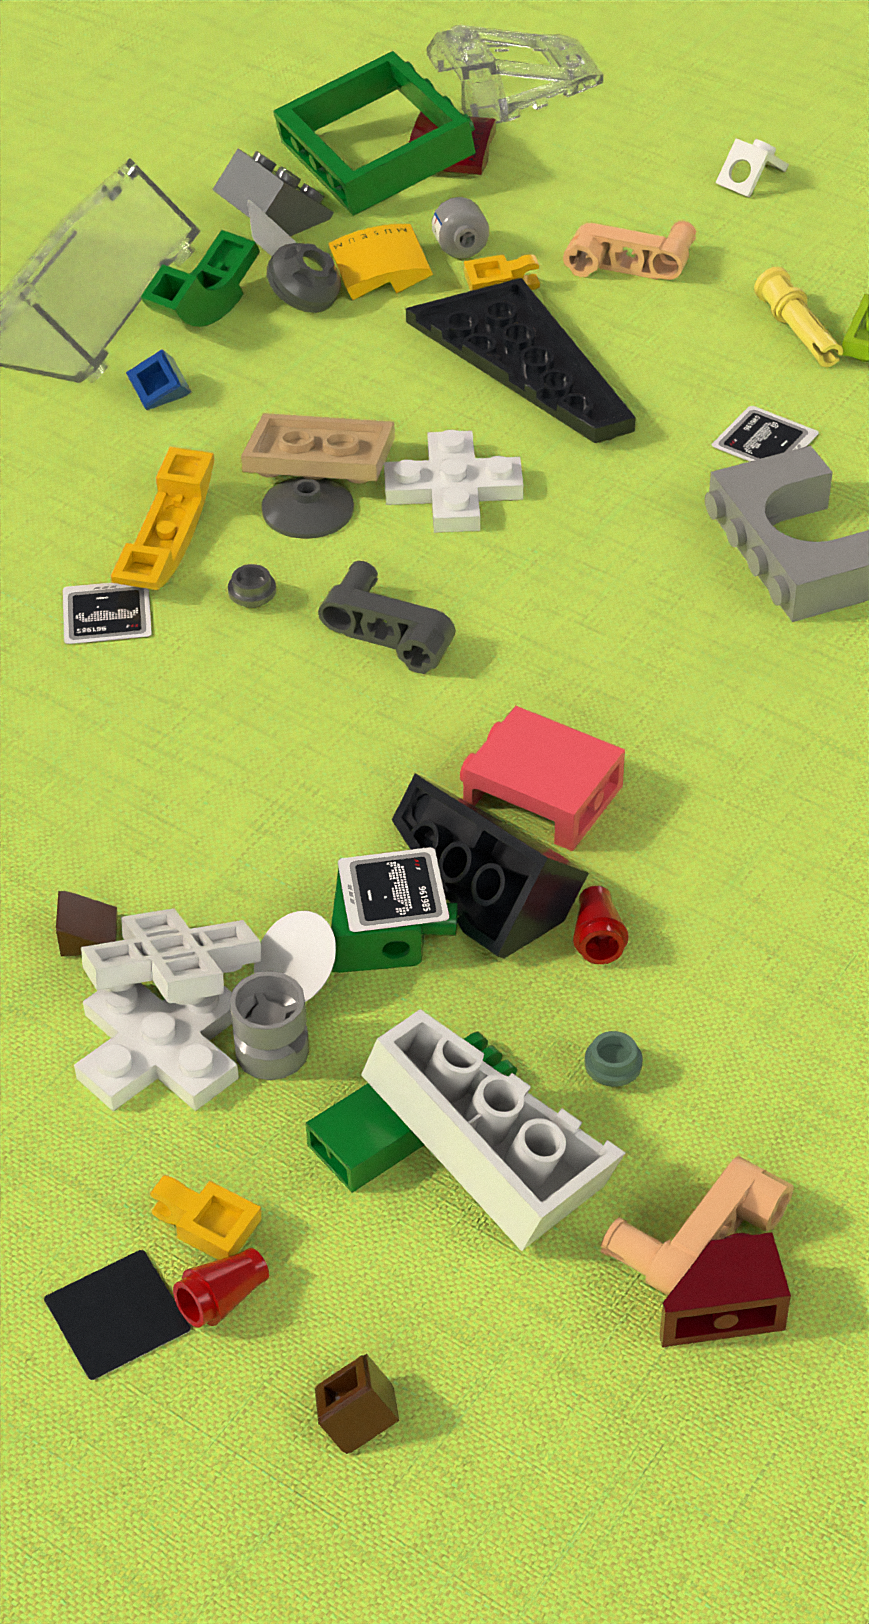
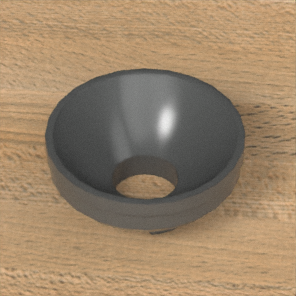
(300, 284)

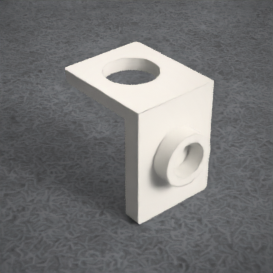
(757, 156)

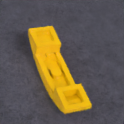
(170, 521)

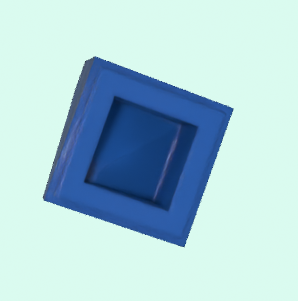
(158, 380)

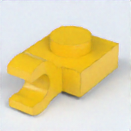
(496, 270)
(209, 1221)

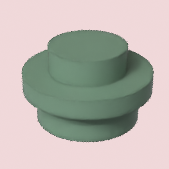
(613, 1059)

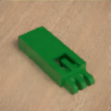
(366, 1137)

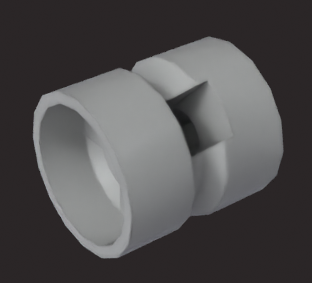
(269, 1025)

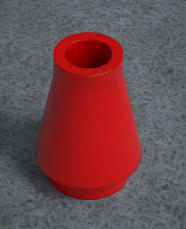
(599, 928)
(217, 1287)

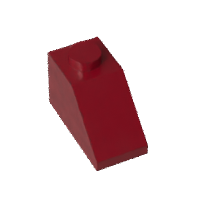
(728, 1293)

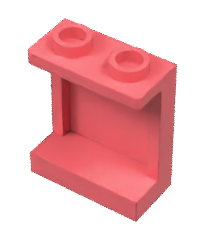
(546, 772)

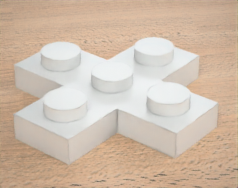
(453, 481)
(178, 959)
(155, 1043)

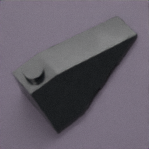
(500, 878)

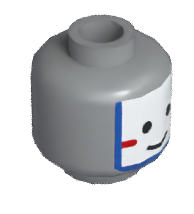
(460, 227)

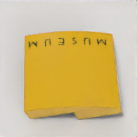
(379, 257)

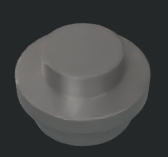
(251, 586)

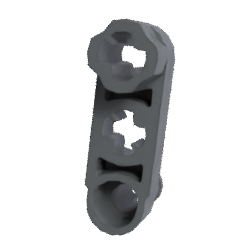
(413, 630)

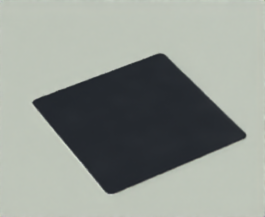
(116, 1314)

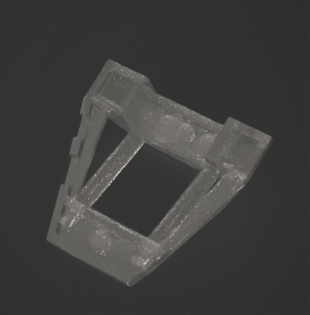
(482, 90)

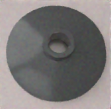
(307, 507)

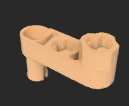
(655, 257)
(737, 1195)

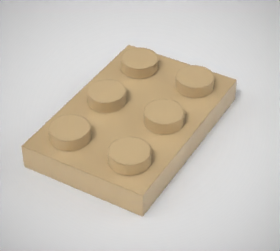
(318, 447)

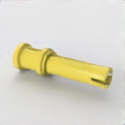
(791, 307)

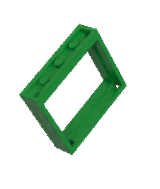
(397, 169)

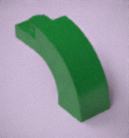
(209, 289)

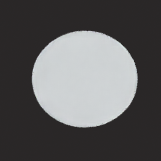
(301, 948)

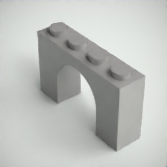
(799, 574)

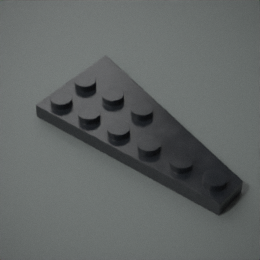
(527, 350)

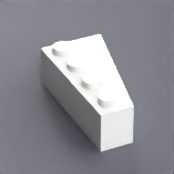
(487, 1129)

